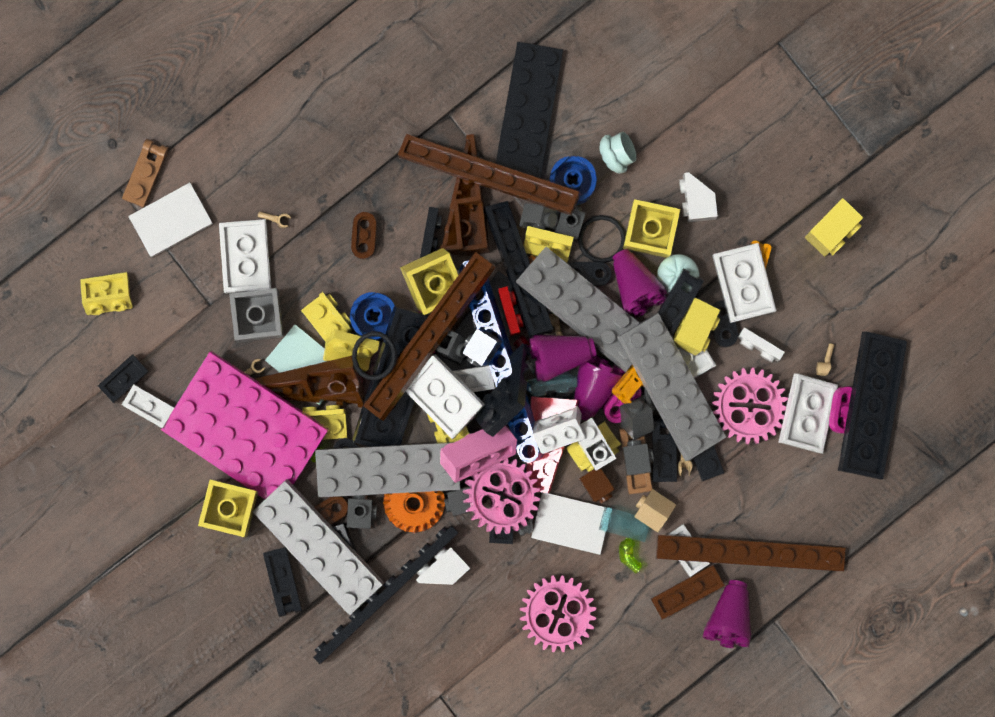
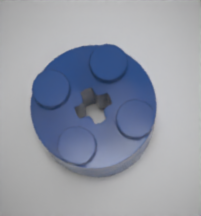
(575, 167)
(361, 312)

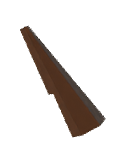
(466, 224)
(327, 381)

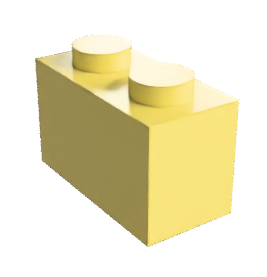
(695, 327)

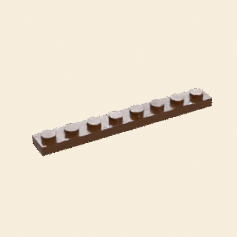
(489, 174)
(429, 336)
(750, 553)

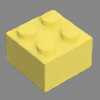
(838, 223)
(651, 228)
(429, 279)
(228, 508)

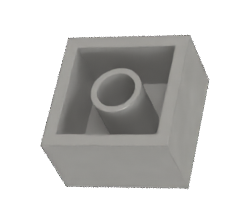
(256, 315)

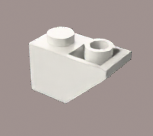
(699, 199)
(595, 445)
(445, 570)

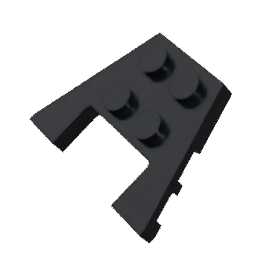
(507, 397)

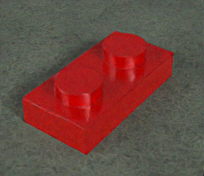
(508, 300)

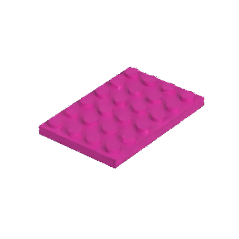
(243, 427)

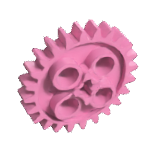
(750, 384)
(495, 515)
(579, 622)

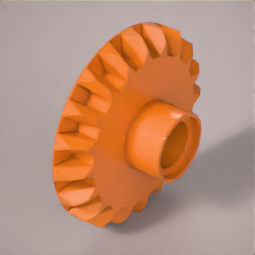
(416, 519)

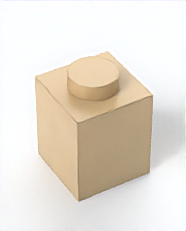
(654, 510)

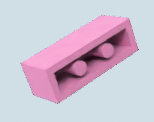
(476, 453)

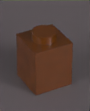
(597, 485)

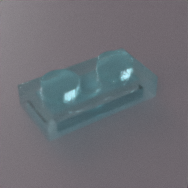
(560, 384)
(623, 524)

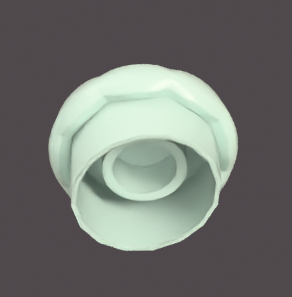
(617, 152)
(671, 268)

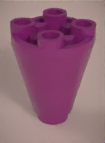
(637, 284)
(559, 354)
(595, 385)
(731, 617)

